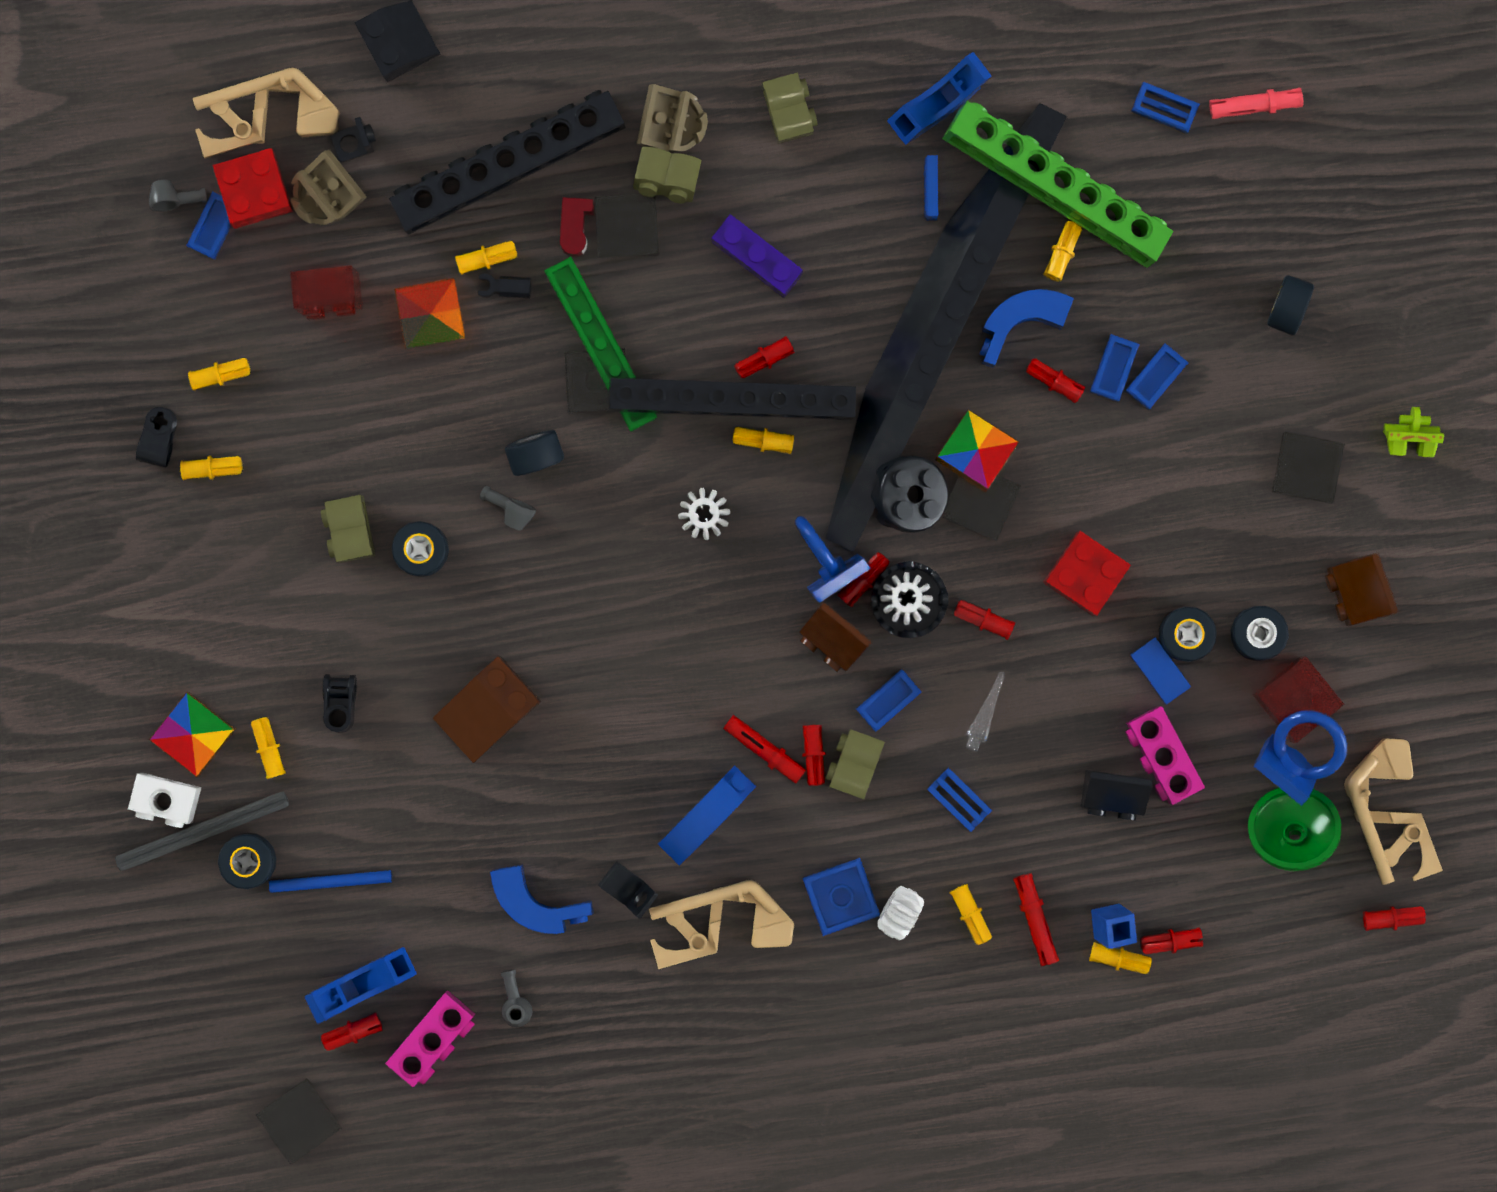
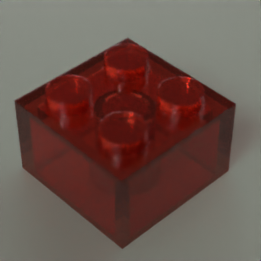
(326, 291)
(1295, 690)

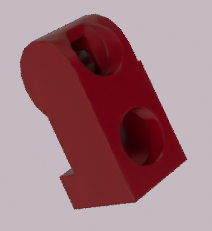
(572, 225)

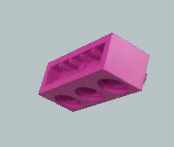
(1179, 760)
(415, 1043)

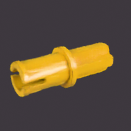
(1063, 251)
(486, 257)
(219, 373)
(763, 439)
(211, 467)
(267, 747)
(971, 914)
(1120, 958)

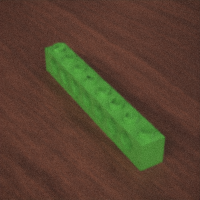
(1041, 184)

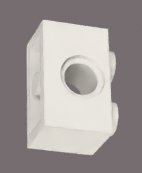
(183, 799)

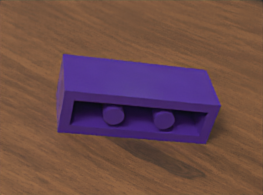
(757, 256)

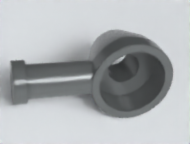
(165, 197)
(516, 514)
(514, 1001)

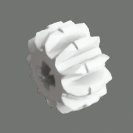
(694, 517)
(909, 608)
(900, 913)

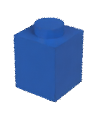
(1114, 926)

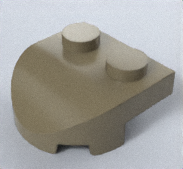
(671, 120)
(325, 191)

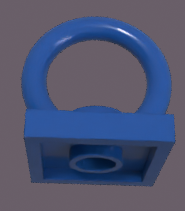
(834, 572)
(1288, 766)

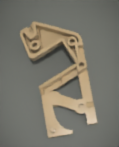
(315, 111)
(1389, 761)
(770, 927)

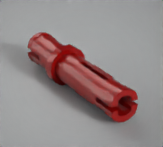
(770, 753)
(1036, 919)

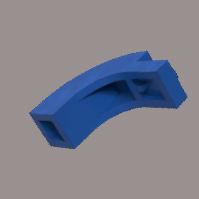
(940, 99)
(1031, 305)
(707, 815)
(522, 907)
(360, 985)

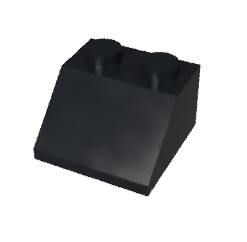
(397, 39)
(1115, 793)

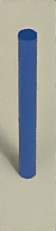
(330, 881)

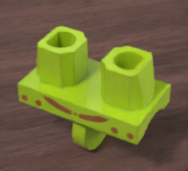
(1416, 431)

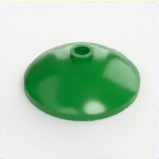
(1280, 816)

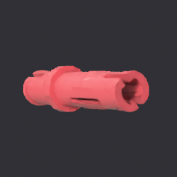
(1256, 103)

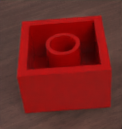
(252, 188)
(1087, 573)

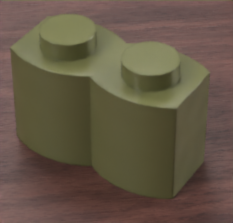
(788, 107)
(667, 174)
(349, 529)
(856, 763)

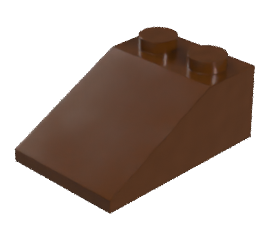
(1361, 590)
(834, 638)
(486, 709)

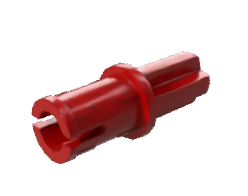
(764, 358)
(1055, 380)
(857, 587)
(984, 619)
(814, 754)
(1394, 918)
(1171, 941)
(351, 1032)

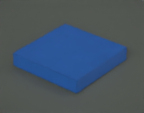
(841, 896)

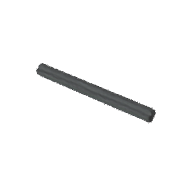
(202, 831)

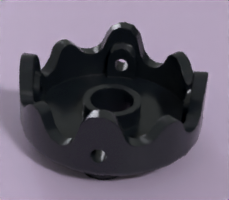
(892, 488)
(937, 606)

